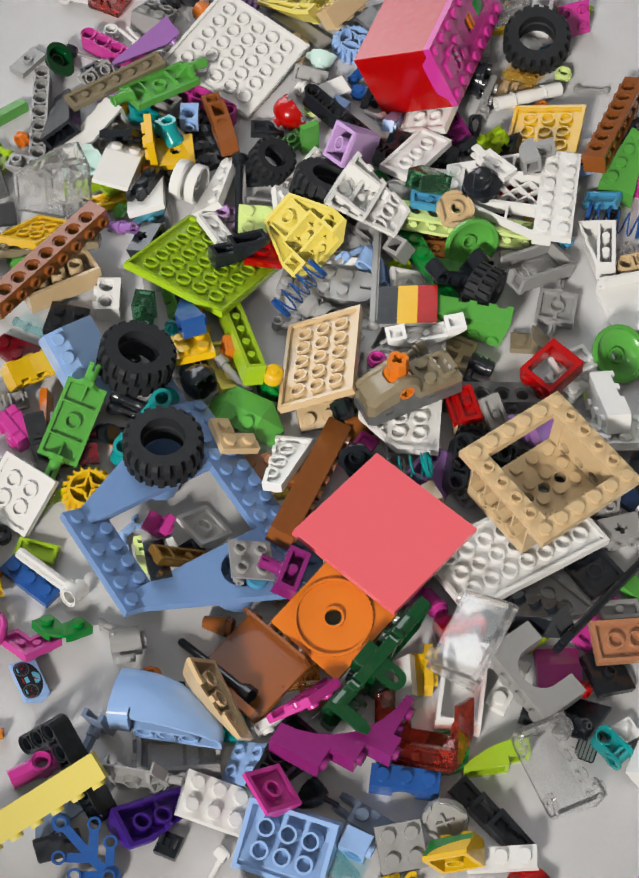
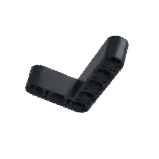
(460, 474)
(67, 749)

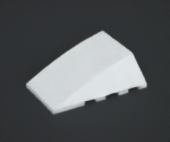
(366, 198)

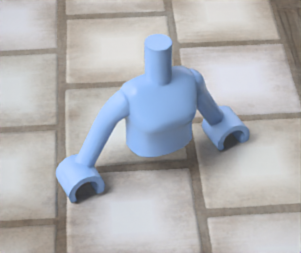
(364, 260)

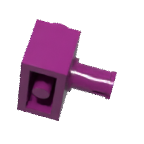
(287, 571)

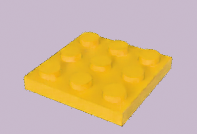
(31, 232)

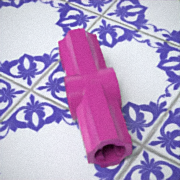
(28, 770)

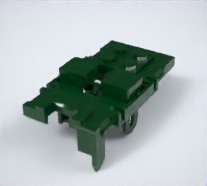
(370, 670)

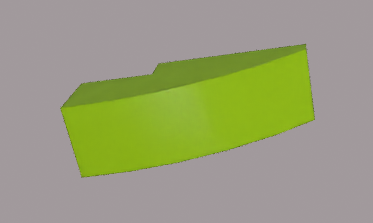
(492, 761)

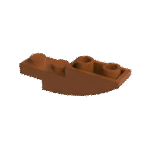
(221, 123)

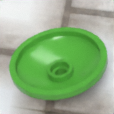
(470, 236)
(624, 344)

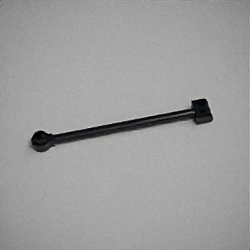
(600, 603)

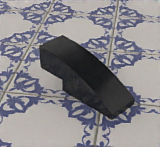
(237, 248)

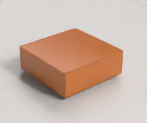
(227, 347)

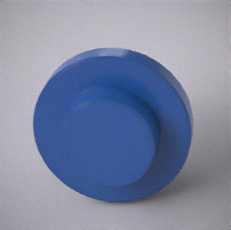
(357, 92)

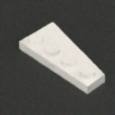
(217, 189)
(286, 459)

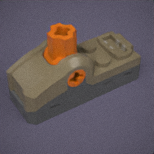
(405, 385)

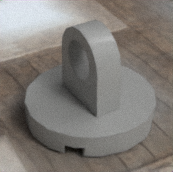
(445, 817)

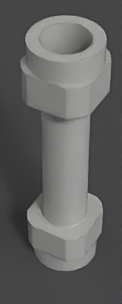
(222, 362)

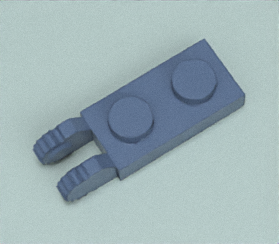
(361, 816)

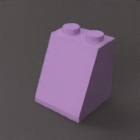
(347, 140)

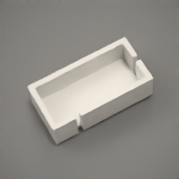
(451, 695)

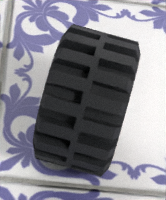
(276, 150)
(484, 284)

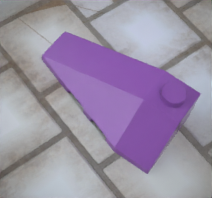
(158, 37)

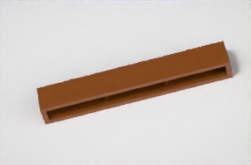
(309, 483)

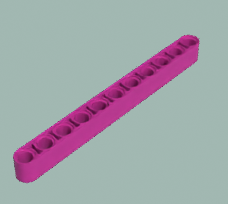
(106, 47)

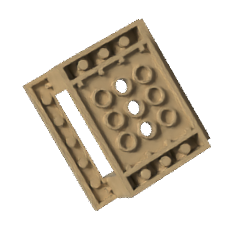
(573, 451)

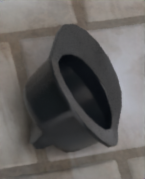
(354, 457)

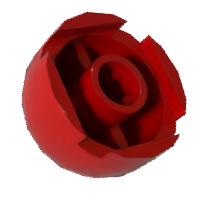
(287, 114)

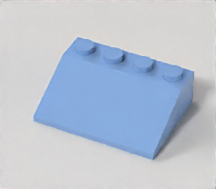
(71, 350)
(286, 845)

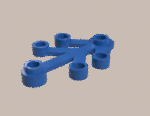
(89, 853)

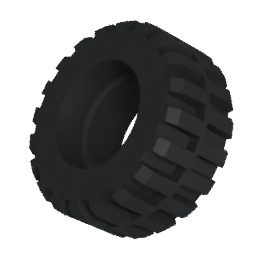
(542, 20)
(314, 179)
(136, 339)
(159, 424)

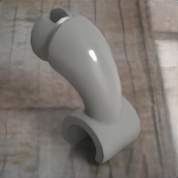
(278, 323)

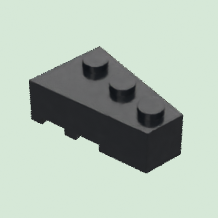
(546, 615)

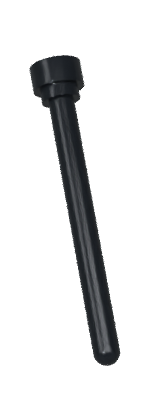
(239, 160)
(245, 691)

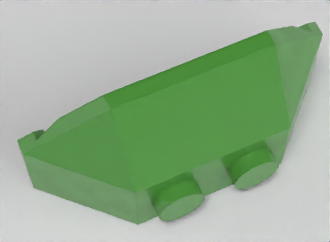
(249, 414)

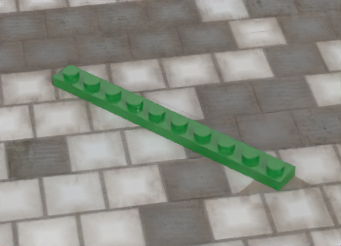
(422, 254)

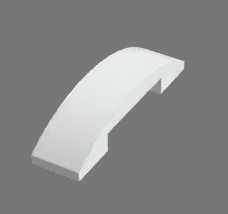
(450, 327)

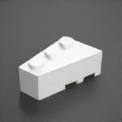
(599, 244)
(606, 404)

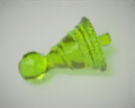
(55, 498)

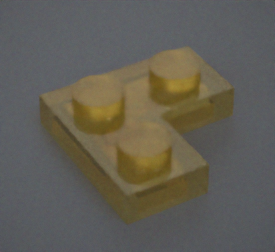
(526, 78)

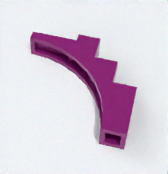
(315, 751)

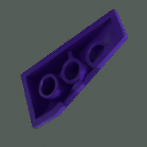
(144, 819)

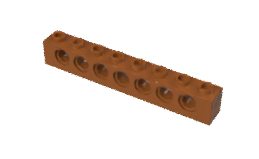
(612, 127)
(50, 255)

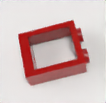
(560, 354)

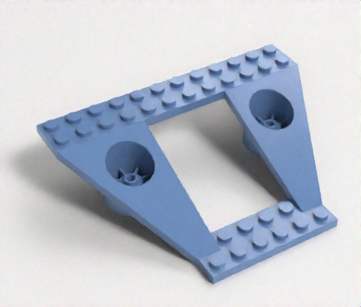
(201, 580)

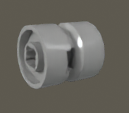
(315, 306)

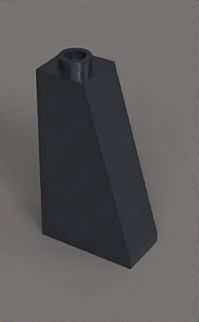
(61, 123)

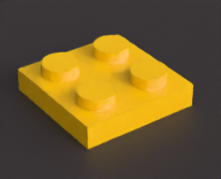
(194, 348)

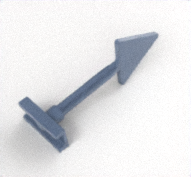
(97, 726)

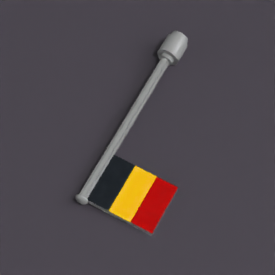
(399, 304)

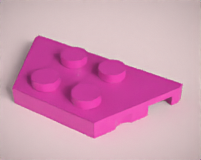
(305, 700)

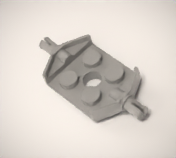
(141, 777)

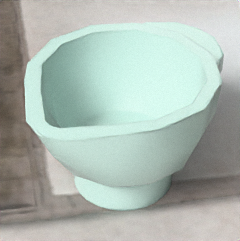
(321, 58)
(92, 155)

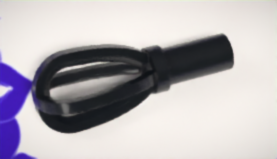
(475, 133)

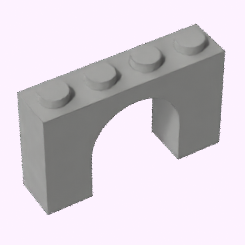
(537, 701)

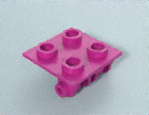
(577, 16)

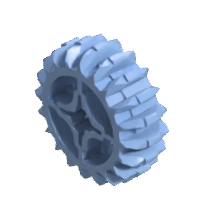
(347, 42)

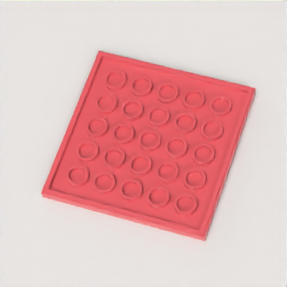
(384, 533)

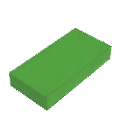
(309, 136)

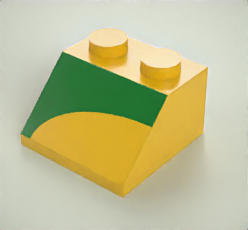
(455, 852)

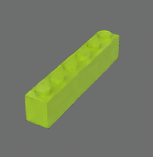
(247, 352)

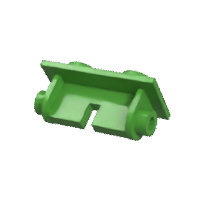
(168, 298)

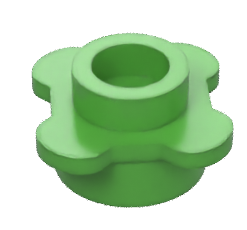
(119, 210)

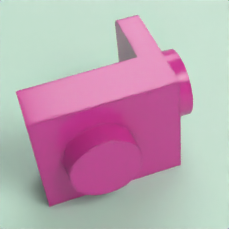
(158, 525)

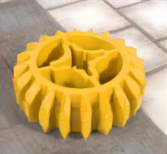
(79, 486)

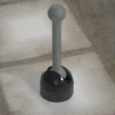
(74, 50)

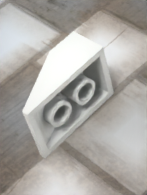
(119, 166)

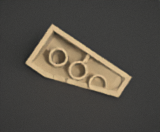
(210, 688)

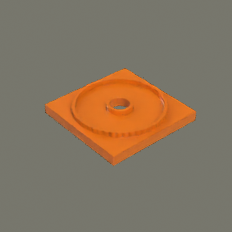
(332, 645)

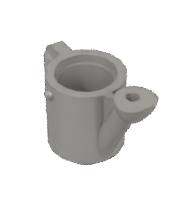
(124, 641)

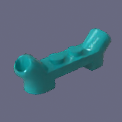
(163, 125)
(161, 396)

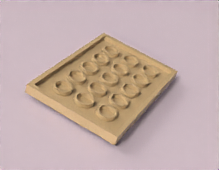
(321, 359)

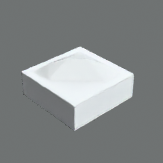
(627, 730)

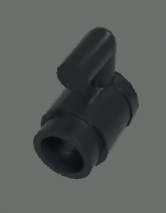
(479, 365)

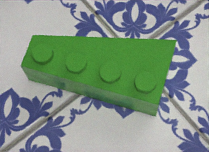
(624, 169)
(483, 322)

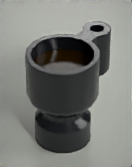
(108, 432)

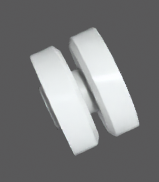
(188, 181)

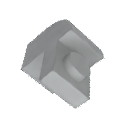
(532, 153)

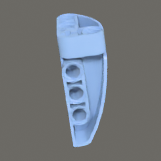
(161, 710)

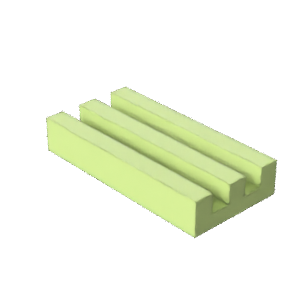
(139, 551)

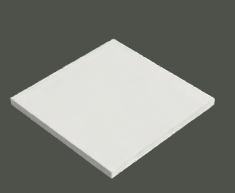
(243, 53)

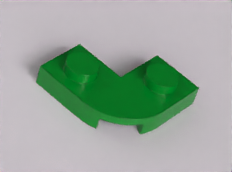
(50, 627)

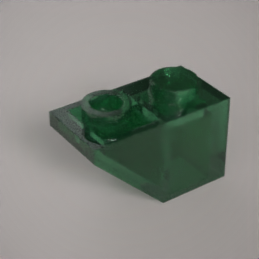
(428, 180)

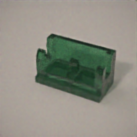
(144, 306)

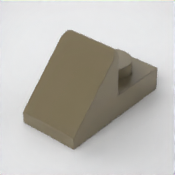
(528, 342)

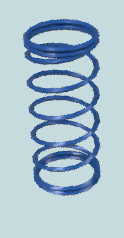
(589, 212)
(279, 304)

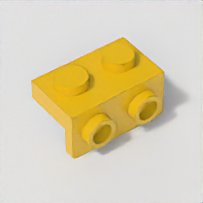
(425, 678)

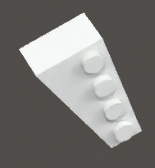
(102, 118)

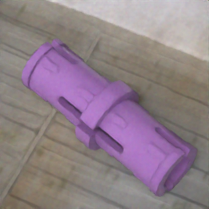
(122, 227)

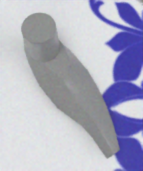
(167, 215)

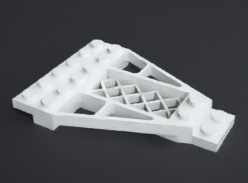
(555, 200)

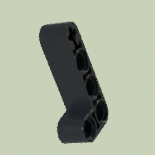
(456, 272)

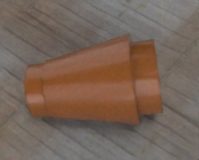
(219, 624)

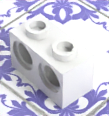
(108, 298)

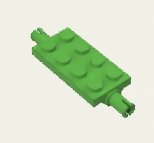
(160, 85)
(72, 421)

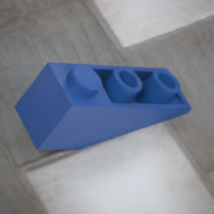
(190, 319)

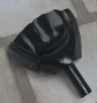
(314, 794)

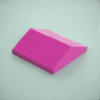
(554, 667)
(272, 790)

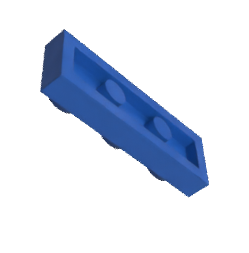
(30, 581)

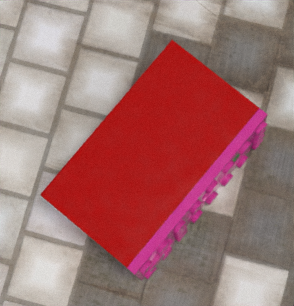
(425, 51)

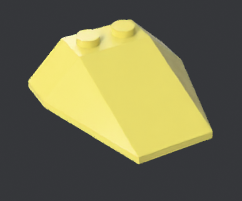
(299, 9)
(304, 231)

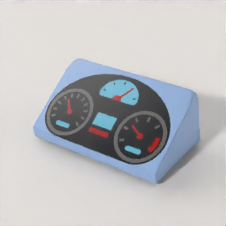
(29, 681)

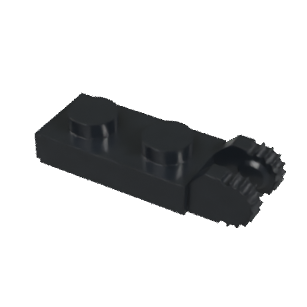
(145, 184)

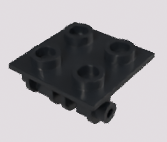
(586, 718)

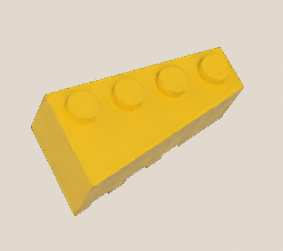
(26, 371)

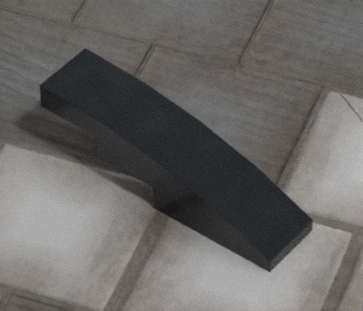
(488, 814)

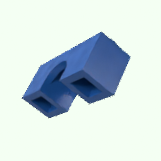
(416, 781)

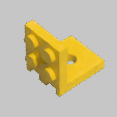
(157, 150)

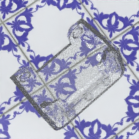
(471, 638)

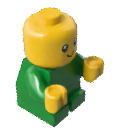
(272, 380)

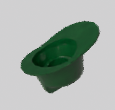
(59, 59)

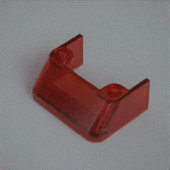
(427, 748)

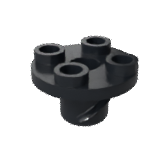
(481, 184)

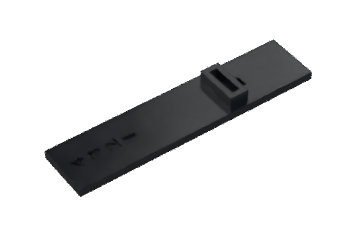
(36, 428)
(156, 571)

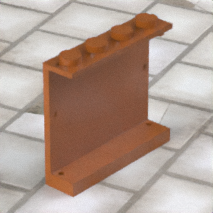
(263, 659)

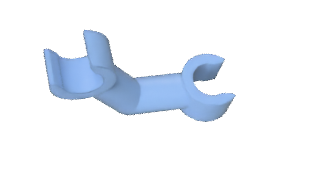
(130, 529)

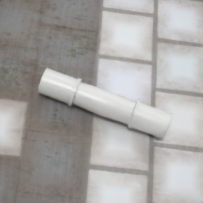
(527, 96)

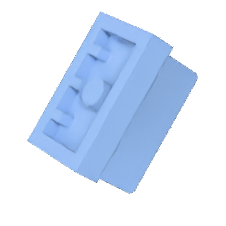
(242, 760)

